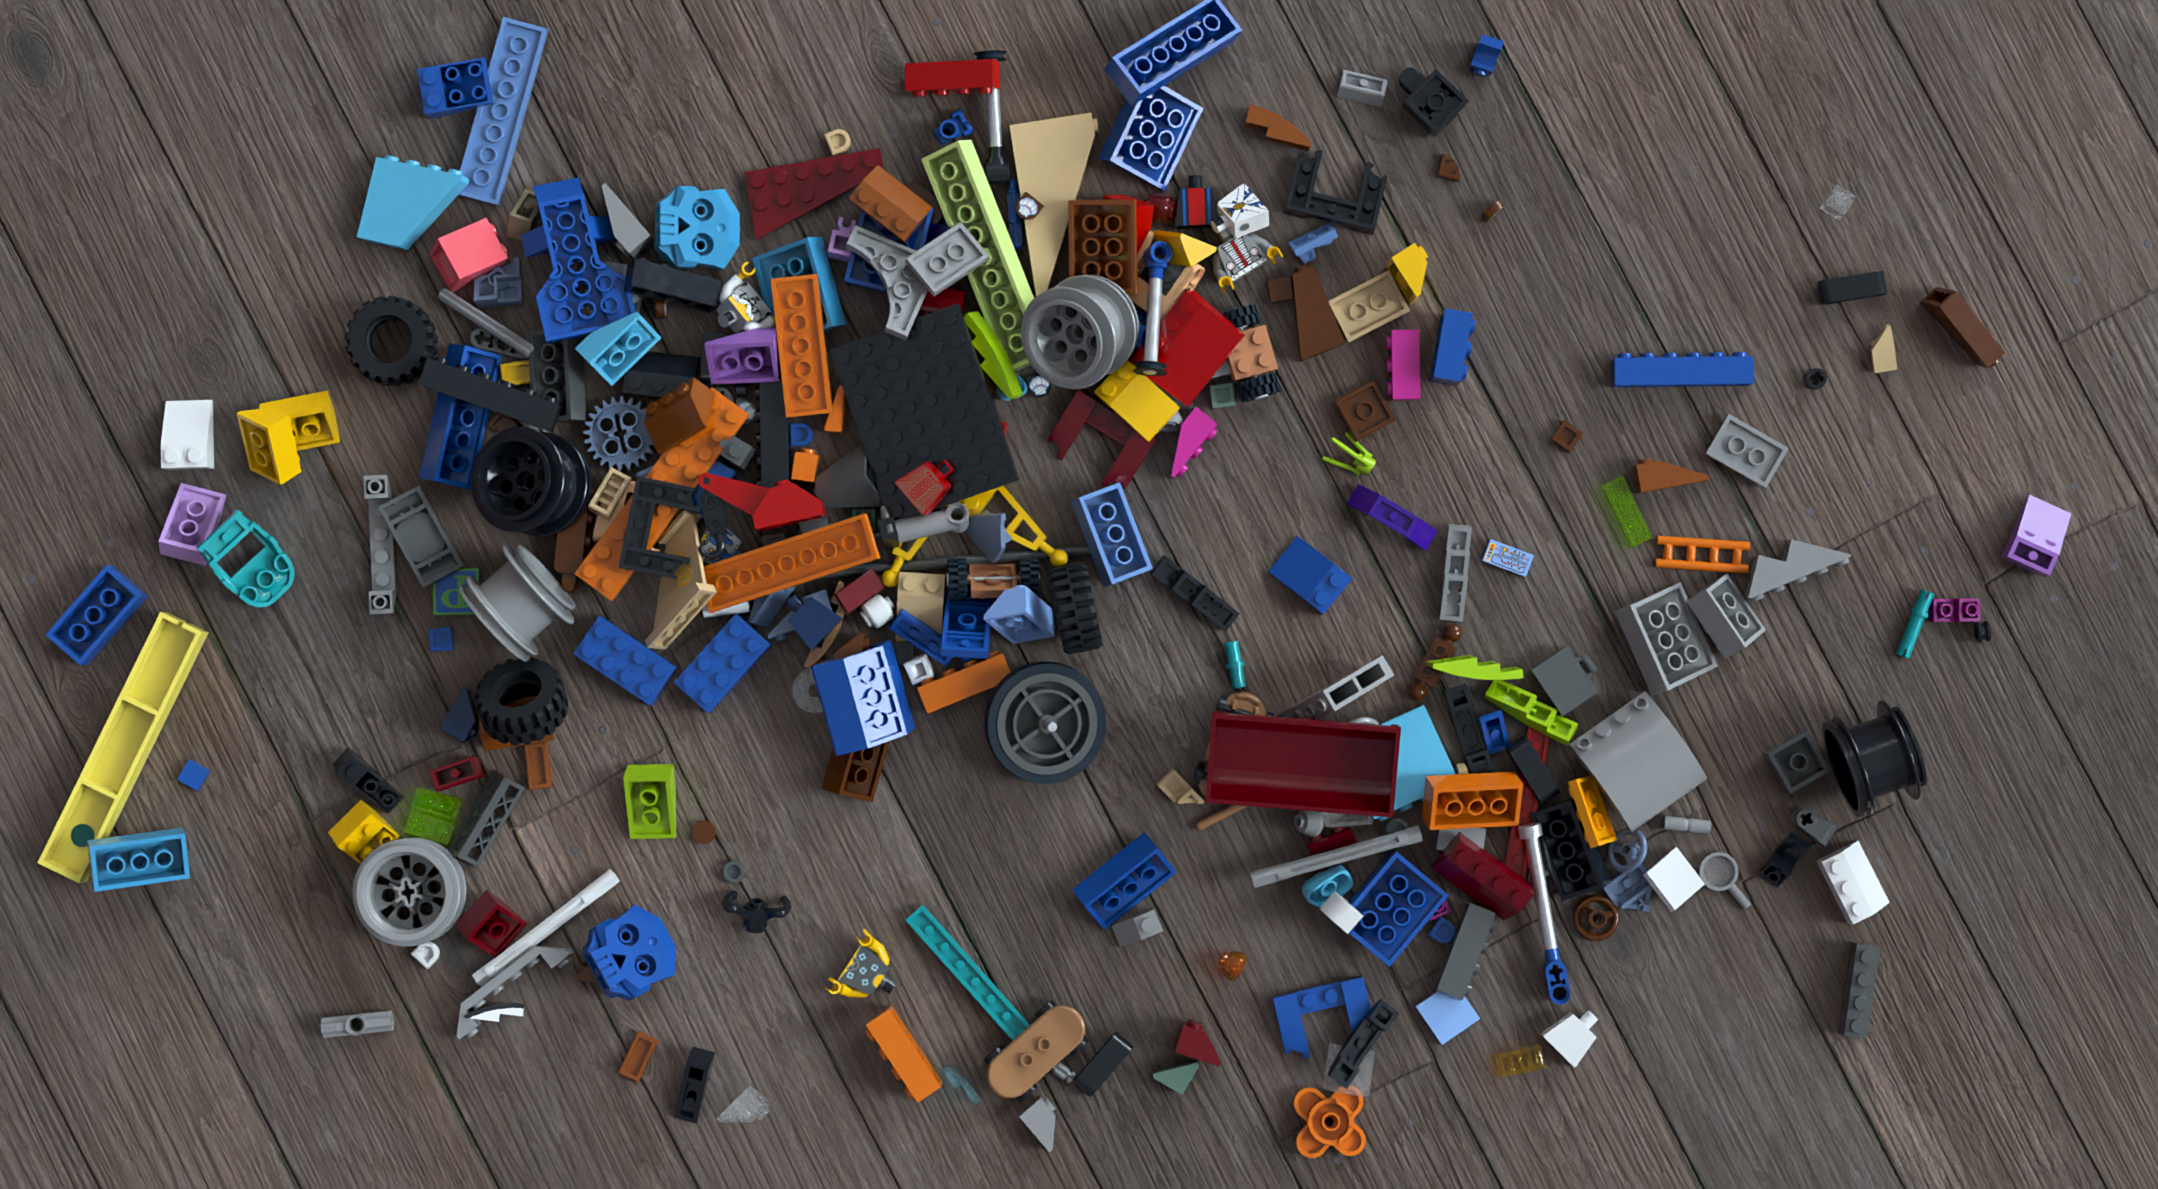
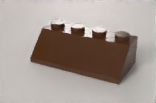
(855, 772)

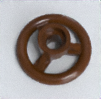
(1591, 935)

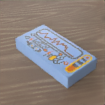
(1507, 558)

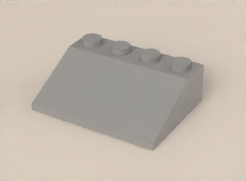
(1666, 639)

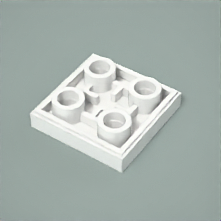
(1673, 879)

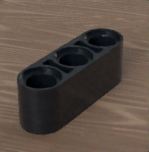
(1852, 287)
(1533, 770)
(1103, 1064)

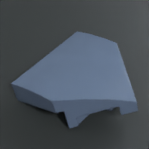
(989, 534)
(1630, 890)

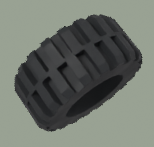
(363, 328)
(1075, 608)
(528, 721)

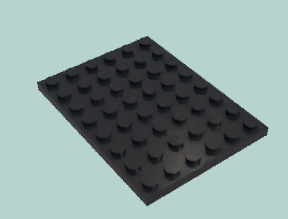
(924, 405)

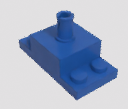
(965, 630)

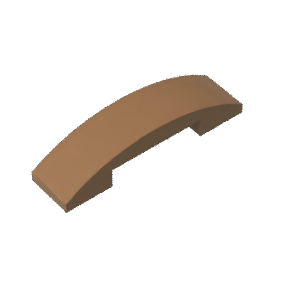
(818, 653)

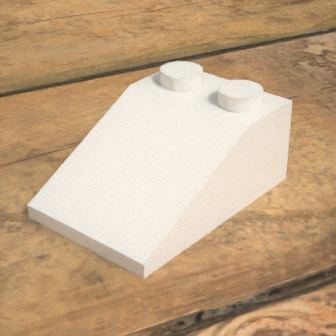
(187, 435)

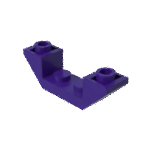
(1392, 516)

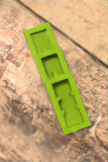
(996, 361)
(1469, 667)
(1531, 712)

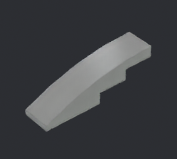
(1455, 572)

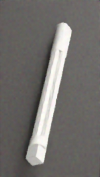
(546, 927)

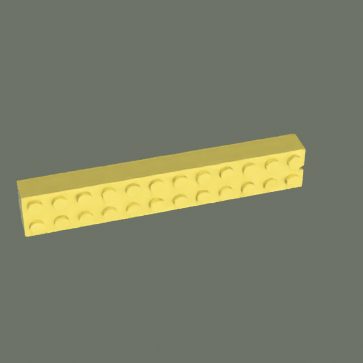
(124, 742)

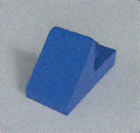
(1494, 731)

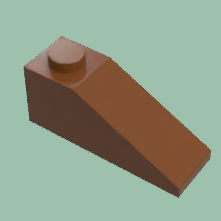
(1661, 475)

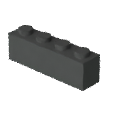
(1465, 951)
(1859, 990)

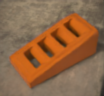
(836, 420)

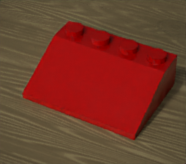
(1192, 345)

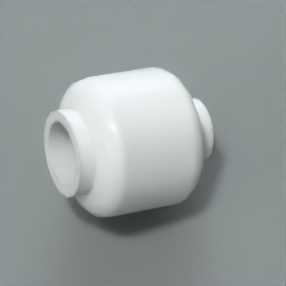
(877, 611)

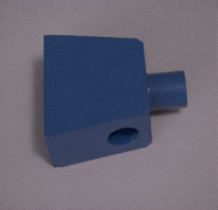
(812, 620)

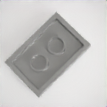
(947, 259)
(1746, 451)

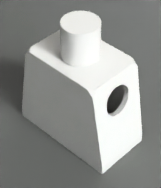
(1572, 1036)

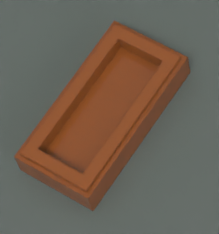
(538, 766)
(638, 1056)

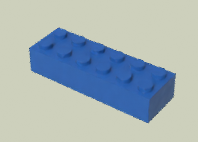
(1172, 50)

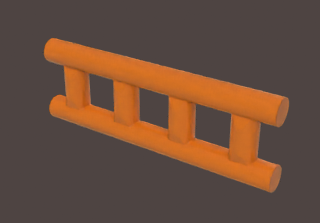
(1712, 565)

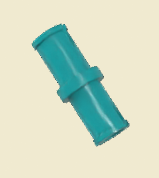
(1235, 664)

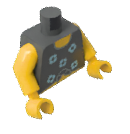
(864, 971)

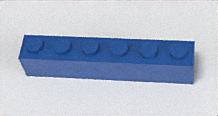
(1682, 371)

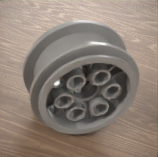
(370, 896)

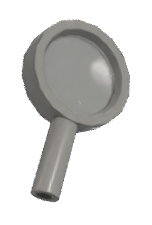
(1720, 873)

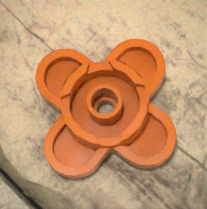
(1316, 1135)

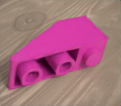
(1192, 434)

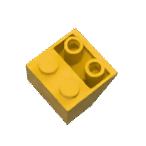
(362, 832)

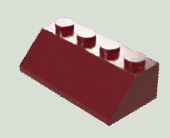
(1483, 877)

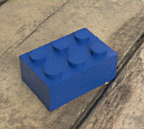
(1452, 347)

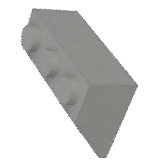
(1726, 616)

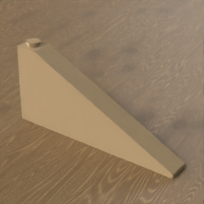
(1050, 168)

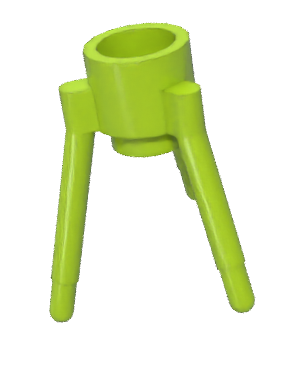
(1363, 461)

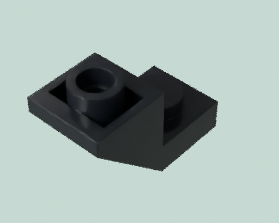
(1783, 859)

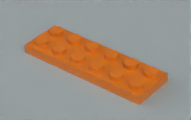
(801, 345)

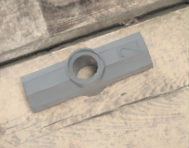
(343, 1025)

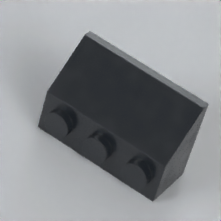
(659, 373)

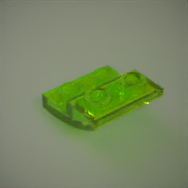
(433, 816)

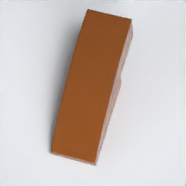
(1277, 128)

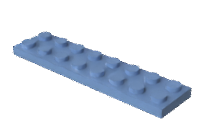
(500, 123)

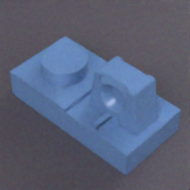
(1305, 244)

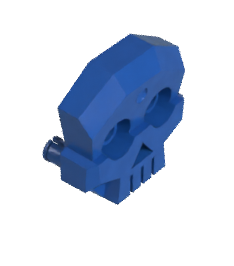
(646, 944)

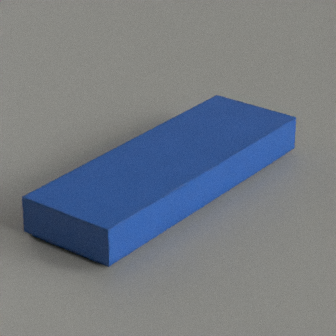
(919, 635)

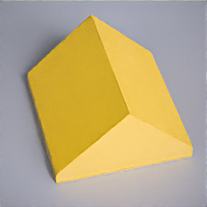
(1185, 249)

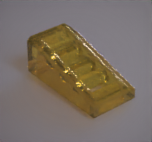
(1522, 1069)

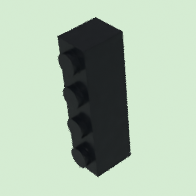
(672, 285)

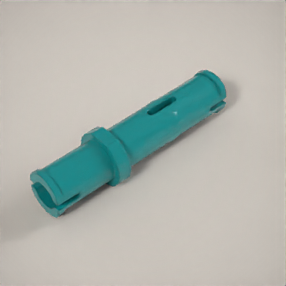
(1915, 623)

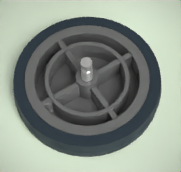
(1045, 722)

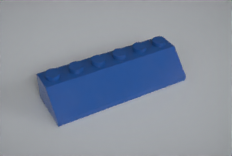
(457, 425)

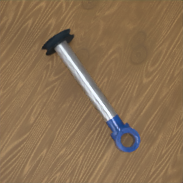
(1156, 266)

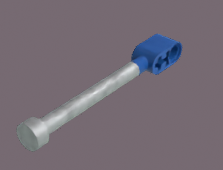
(1530, 833)

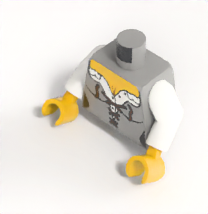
(742, 306)

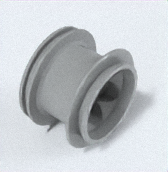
(1102, 327)
(518, 601)

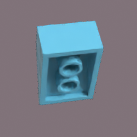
(618, 346)

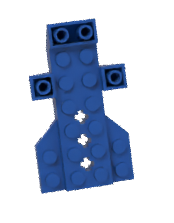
(571, 238)

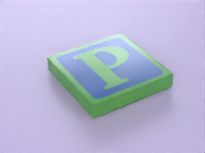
(446, 593)

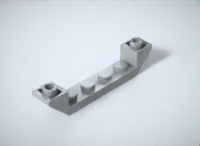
(382, 547)
(552, 955)

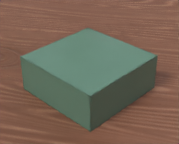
(1222, 396)

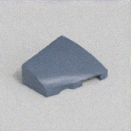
(500, 286)

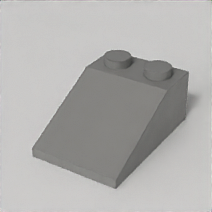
(631, 235)

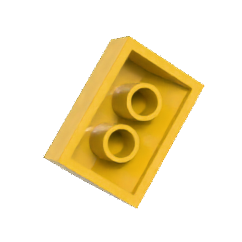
(1409, 271)
(311, 419)
(269, 444)

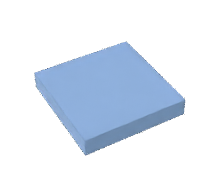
(1446, 1015)

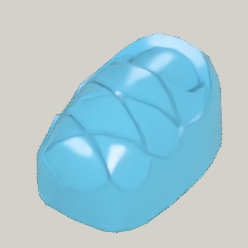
(1324, 883)

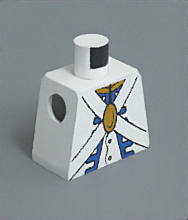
(1240, 213)

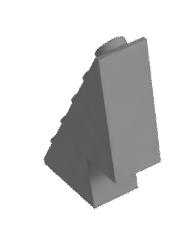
(1797, 562)

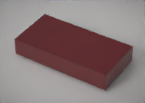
(859, 591)

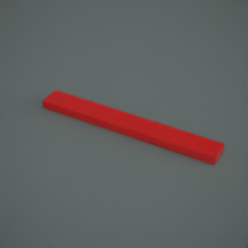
(1516, 852)

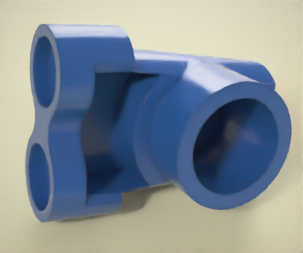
(956, 125)

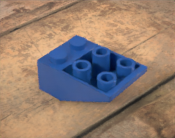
(454, 87)

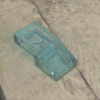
(957, 1079)

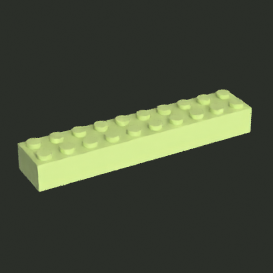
(1000, 281)

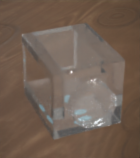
(1837, 201)

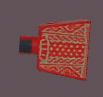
(926, 485)

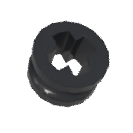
(1821, 374)
(1982, 631)

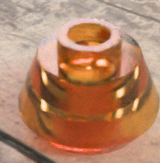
(1233, 964)

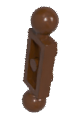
(1438, 650)

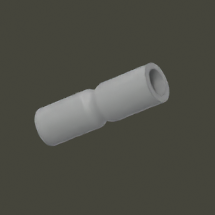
(1684, 824)

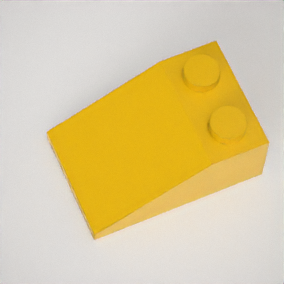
(1136, 401)

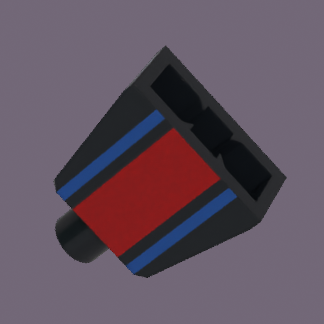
(1195, 205)

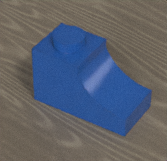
(1485, 55)

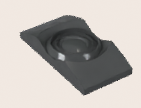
(420, 536)

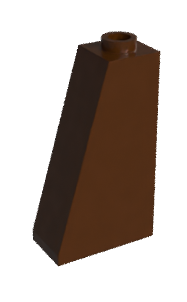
(1313, 315)
(1963, 326)

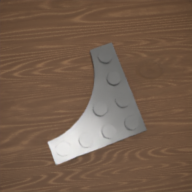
(902, 285)

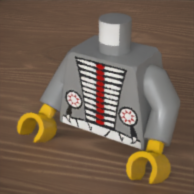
(1240, 257)

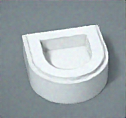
(426, 954)

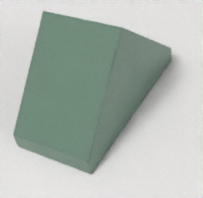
(1177, 1076)

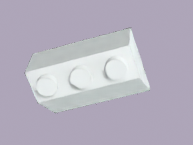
(1853, 882)

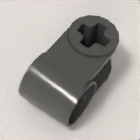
(1816, 827)

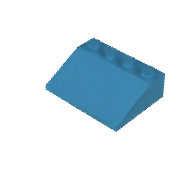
(798, 259)

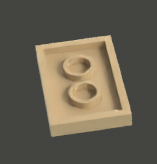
(1368, 306)

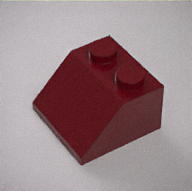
(490, 924)
(1195, 1043)

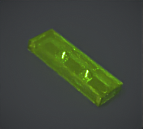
(1626, 511)

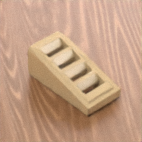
(597, 498)

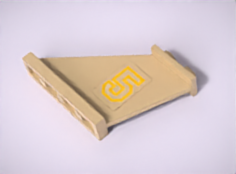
(681, 597)

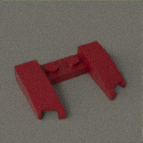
(1087, 410)

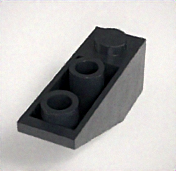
(367, 780)

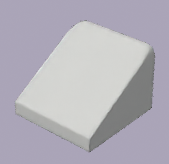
(919, 669)

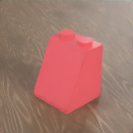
(468, 254)

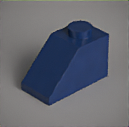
(462, 717)

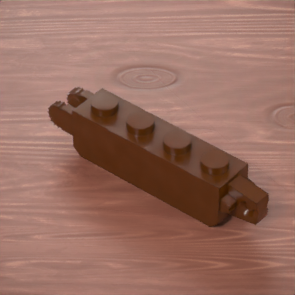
(572, 547)

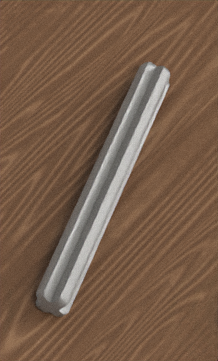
(486, 322)

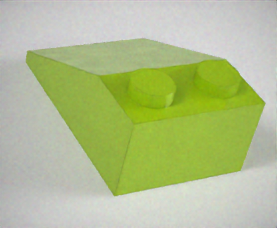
(650, 801)

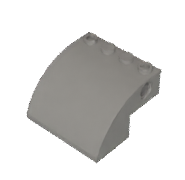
(1638, 761)

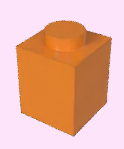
(805, 466)

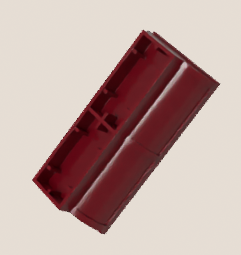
(1303, 764)

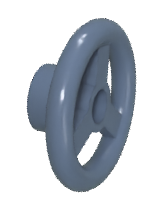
(1631, 851)

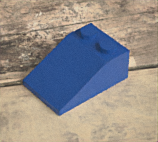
(1310, 575)

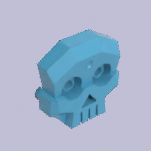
(716, 228)

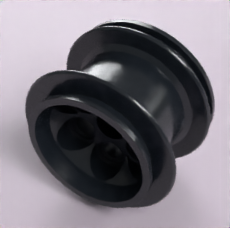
(553, 489)
(1874, 758)

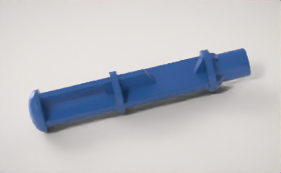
(1014, 219)

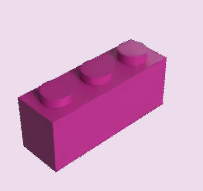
(1403, 365)

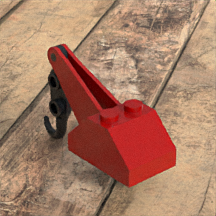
(769, 507)

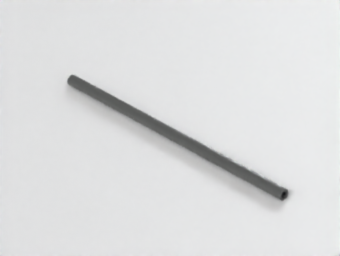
(941, 562)

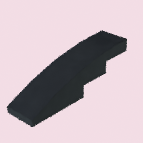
(1194, 593)

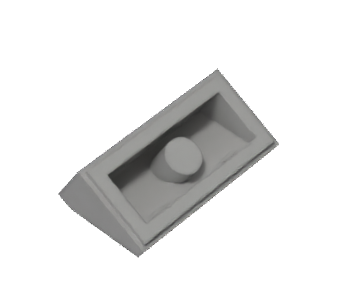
(1362, 88)

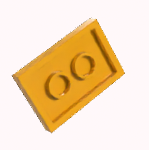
(1592, 811)

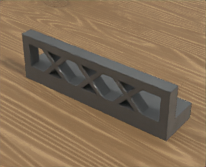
(470, 831)

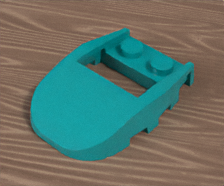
(263, 576)

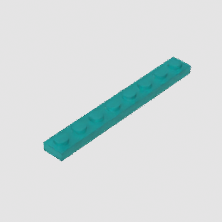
(967, 972)

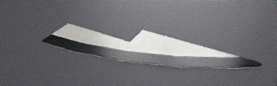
(493, 1012)

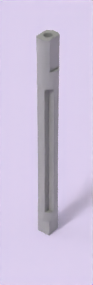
(1336, 856)

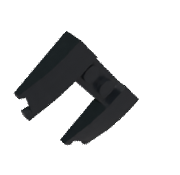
(1359, 216)
(645, 496)

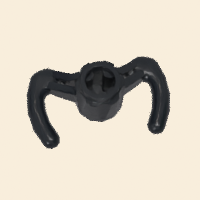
(755, 911)

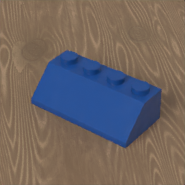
(1124, 880)

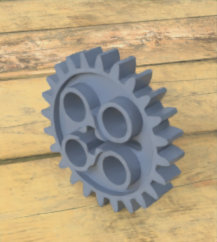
(600, 439)

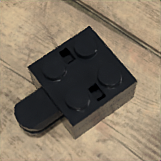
(1429, 101)

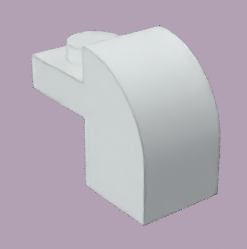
(1341, 912)

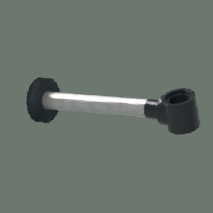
(996, 165)

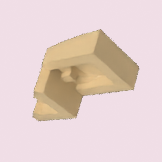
(1883, 352)
(1178, 789)

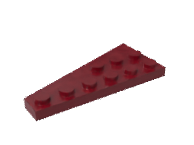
(796, 189)

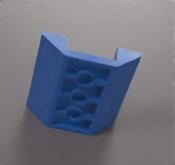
(863, 699)

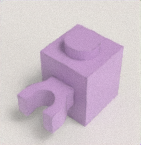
(838, 242)

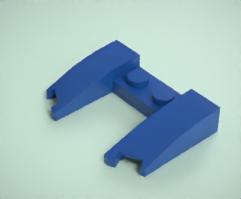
(1292, 1005)

